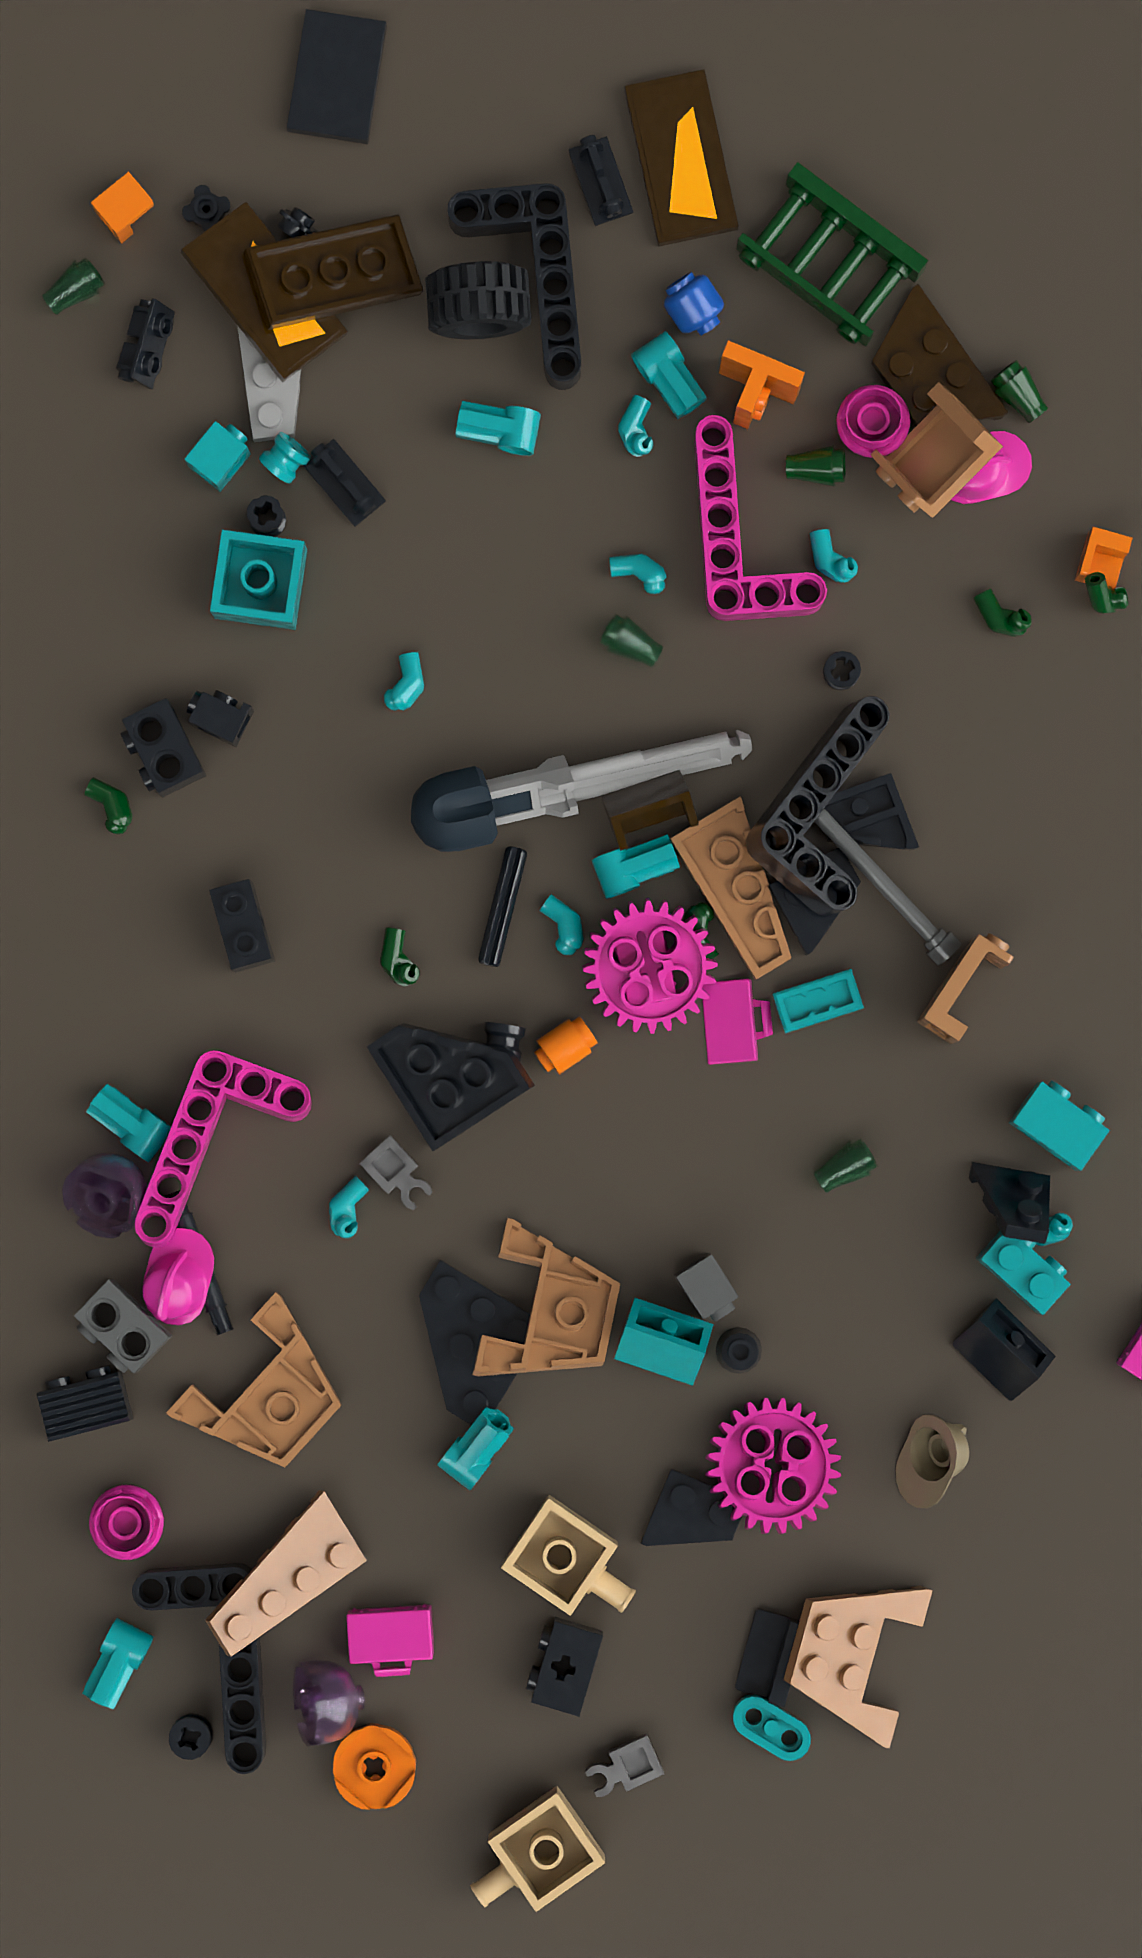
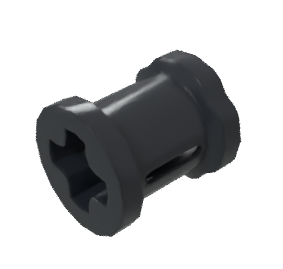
(261, 506)

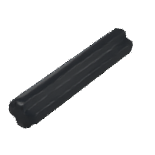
(502, 906)

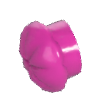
(873, 420)
(126, 1522)

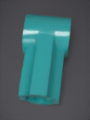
(664, 366)
(508, 428)
(627, 868)
(137, 1127)
(472, 1453)
(121, 1654)

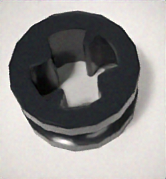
(853, 675)

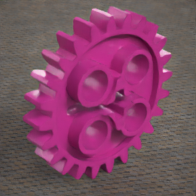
(684, 955)
(810, 1472)

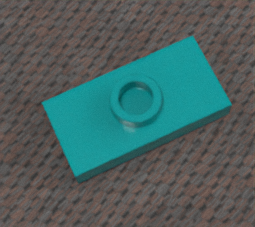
(817, 1001)

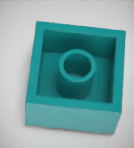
(258, 579)

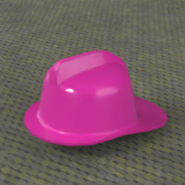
(1002, 474)
(179, 1277)

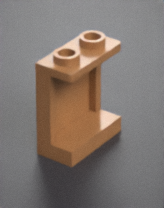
(938, 455)
(935, 1015)

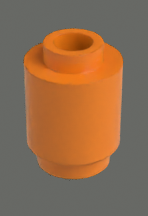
(565, 1045)

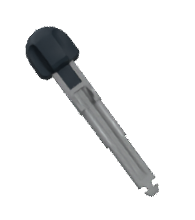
(464, 808)

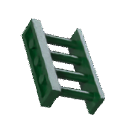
(837, 214)

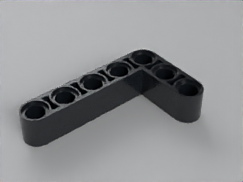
(546, 266)
(811, 801)
(232, 1687)

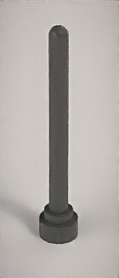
(938, 942)

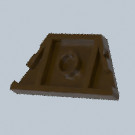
(924, 352)

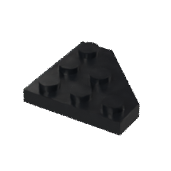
(447, 1079)
(456, 1317)

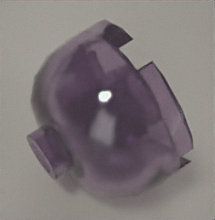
(105, 1194)
(326, 1700)

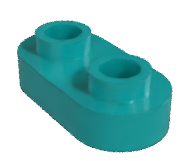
(770, 1727)

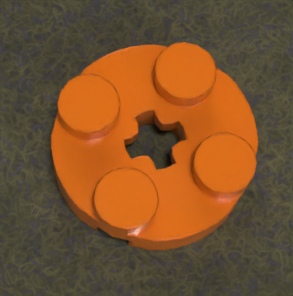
(378, 1791)

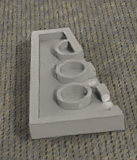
(270, 402)

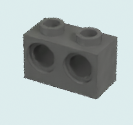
(707, 1288)
(129, 1317)

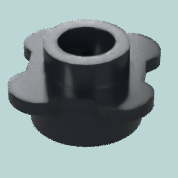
(202, 198)
(296, 222)

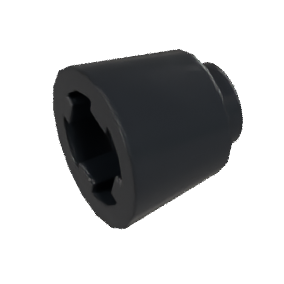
(738, 1350)

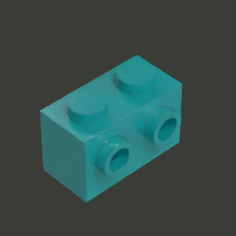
(1060, 1125)
(1025, 1272)
(663, 1341)

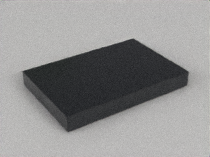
(336, 76)

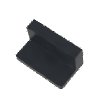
(1004, 1350)
(767, 1657)

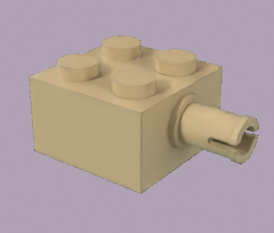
(565, 1559)
(540, 1852)

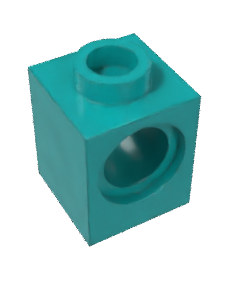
(218, 455)

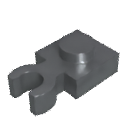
(391, 1168)
(632, 1764)

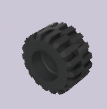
(478, 300)

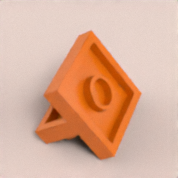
(761, 378)

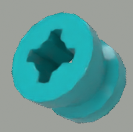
(285, 457)

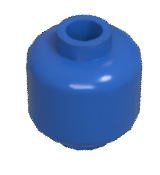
(693, 303)

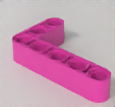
(728, 539)
(201, 1131)

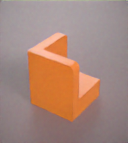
(122, 206)
(1104, 554)

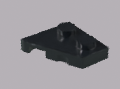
(873, 815)
(805, 923)
(1016, 1199)
(688, 1514)

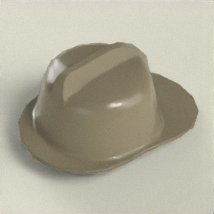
(930, 1460)

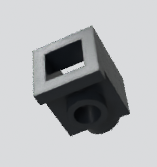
(219, 716)

